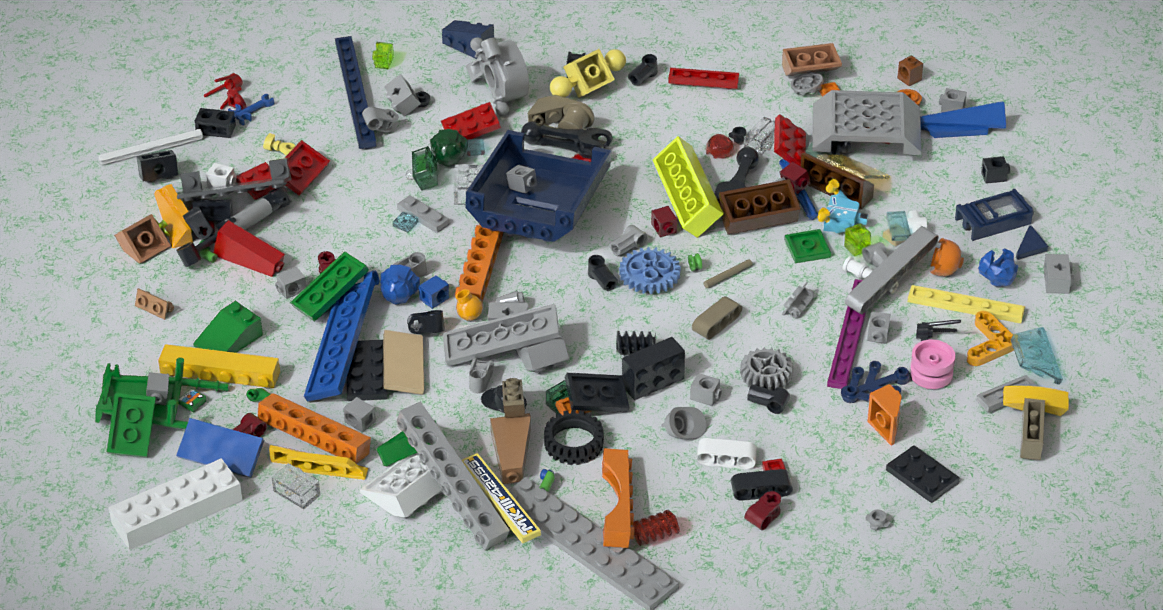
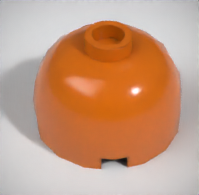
(946, 258)

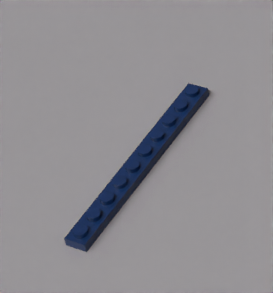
(354, 91)

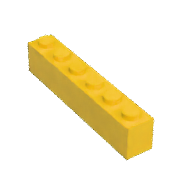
(221, 366)

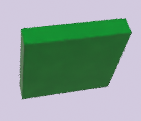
(807, 246)

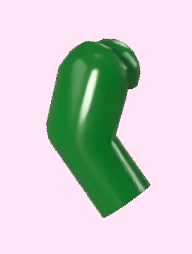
(257, 395)

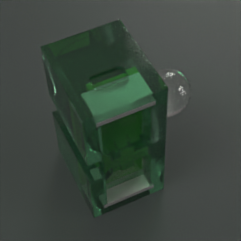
(423, 169)

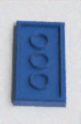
(209, 443)

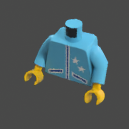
(840, 211)

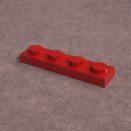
(703, 78)

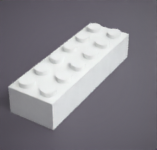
(175, 504)

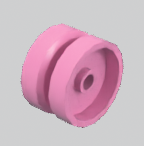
(932, 364)

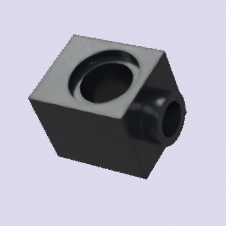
(995, 169)

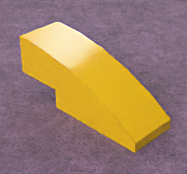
(1055, 400)

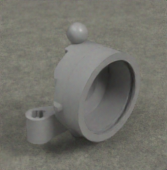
(502, 68)

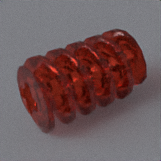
(655, 526)

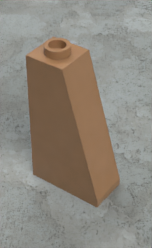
(511, 445)

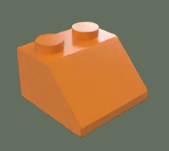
(885, 412)

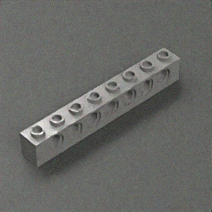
(462, 480)

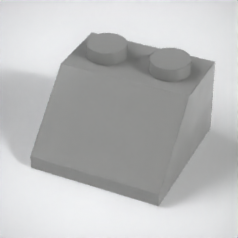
(543, 354)

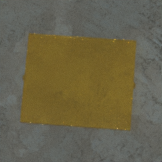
(853, 166)

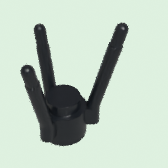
(925, 329)

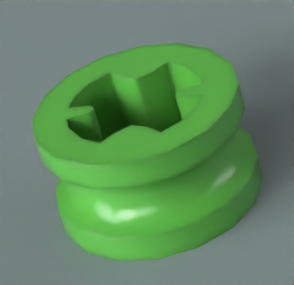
(695, 262)

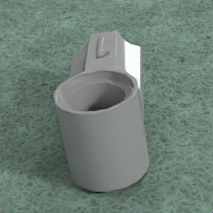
(631, 238)
(875, 253)

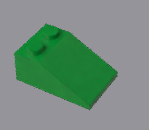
(231, 329)

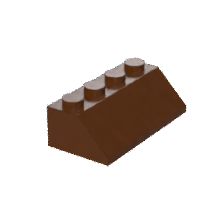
(821, 173)
(759, 206)

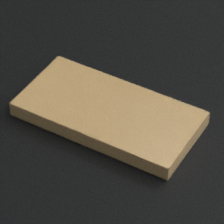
(403, 362)

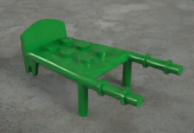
(136, 385)

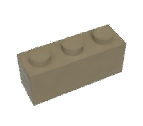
(1032, 429)

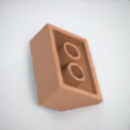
(810, 59)

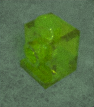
(383, 55)

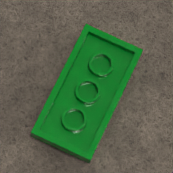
(329, 286)

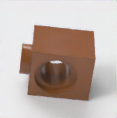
(910, 70)

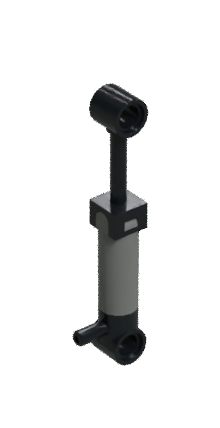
(246, 218)

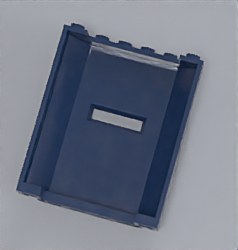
(562, 187)

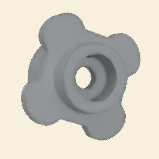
(877, 519)

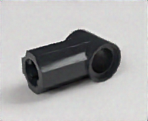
(646, 69)
(600, 272)
(773, 399)

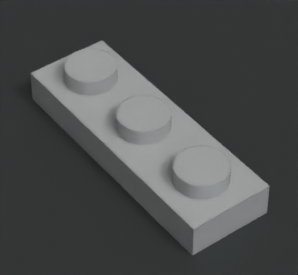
(425, 214)
(993, 398)

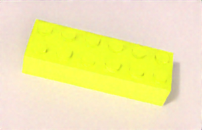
(687, 187)

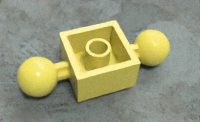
(588, 73)

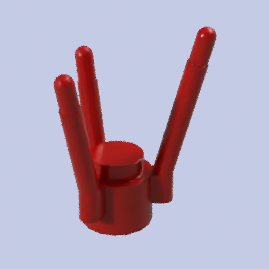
(232, 81)

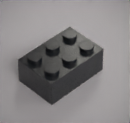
(653, 368)

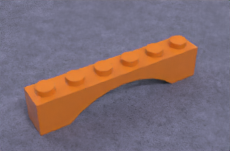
(617, 523)

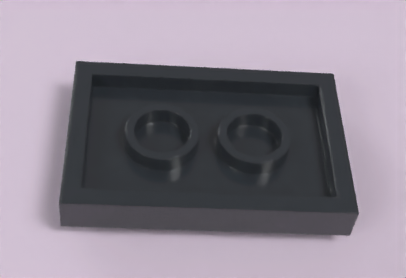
(596, 392)
(922, 473)

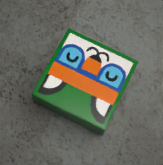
(192, 400)

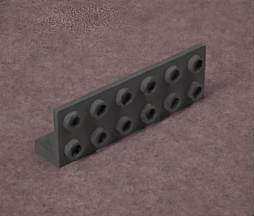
(193, 187)

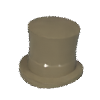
(577, 116)

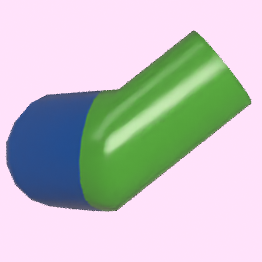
(548, 479)

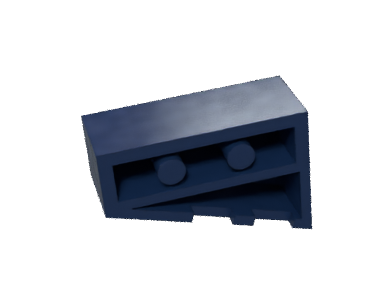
(460, 34)

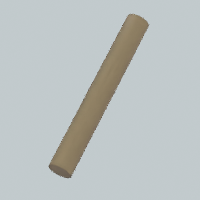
(728, 273)

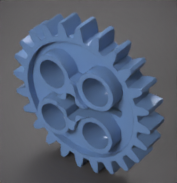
(649, 270)

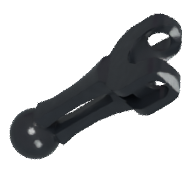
(581, 140)
(747, 159)

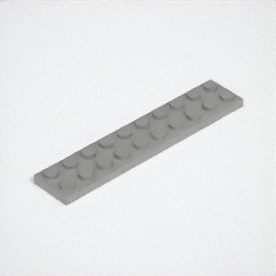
(584, 543)

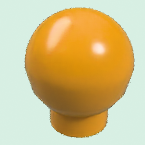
(468, 305)

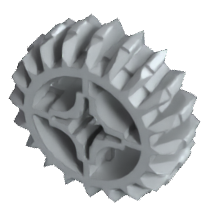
(766, 369)

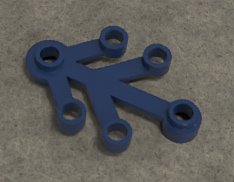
(853, 392)

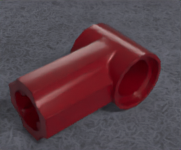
(251, 425)

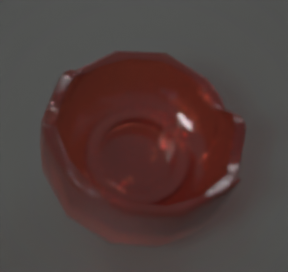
(719, 146)

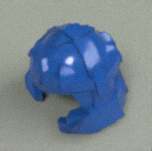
(1001, 271)
(398, 283)

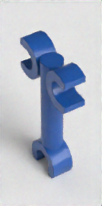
(244, 114)

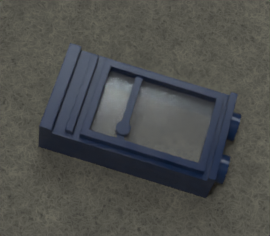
(995, 214)

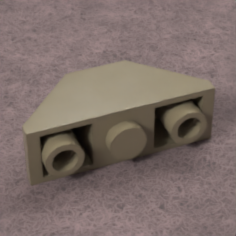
(548, 109)
(513, 397)

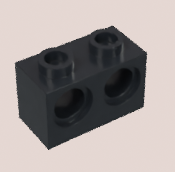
(215, 122)
(215, 209)

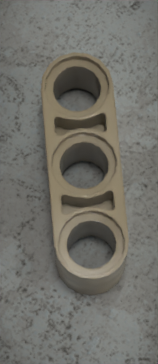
(717, 317)

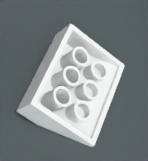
(403, 487)

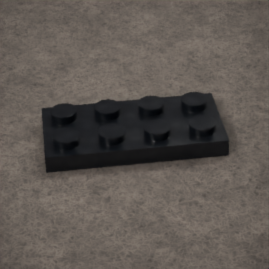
(366, 372)

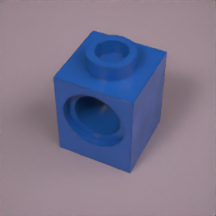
(434, 291)

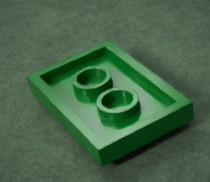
(131, 425)

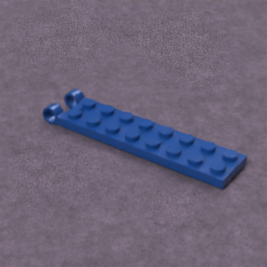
(340, 340)

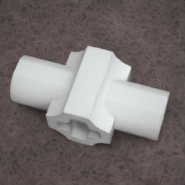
(915, 221)

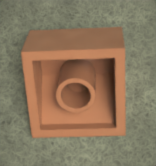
(142, 239)

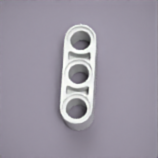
(726, 453)

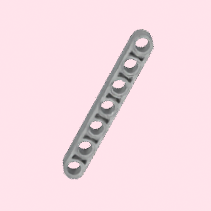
(891, 270)

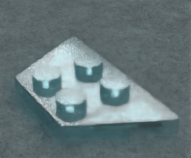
(1036, 354)

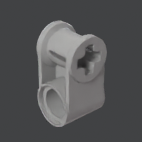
(379, 118)
(416, 262)
(480, 375)

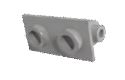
(801, 295)

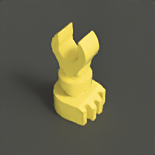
(270, 143)

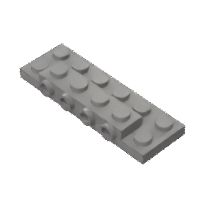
(501, 334)

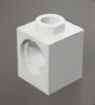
(220, 175)

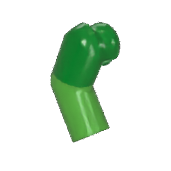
(208, 255)

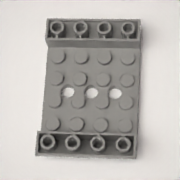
(842, 118)

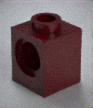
(797, 175)
(664, 221)

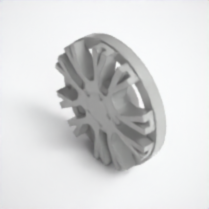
(807, 84)

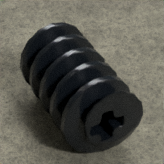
(633, 342)

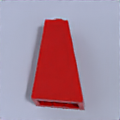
(247, 250)

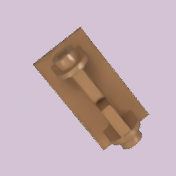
(153, 304)

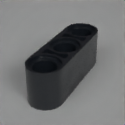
(755, 484)

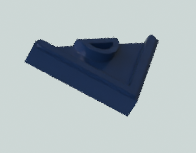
(1031, 244)

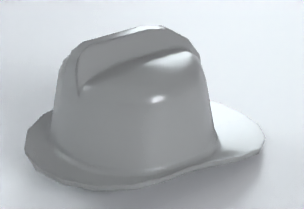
(685, 423)

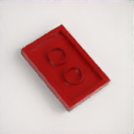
(473, 122)
(789, 140)
(304, 166)

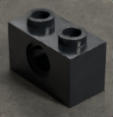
(148, 161)

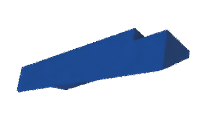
(965, 121)

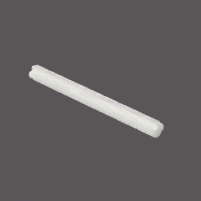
(149, 147)

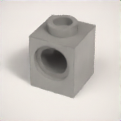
(952, 100)
(521, 179)
(290, 282)
(878, 327)
(158, 387)
(705, 389)
(359, 414)

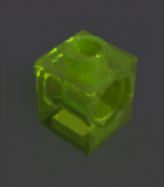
(856, 239)

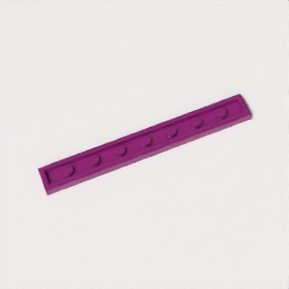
(846, 347)

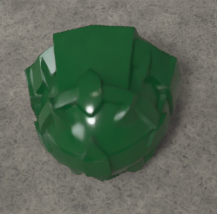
(448, 147)

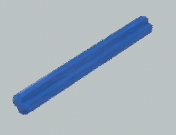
(803, 197)

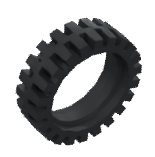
(579, 453)

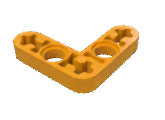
(979, 354)

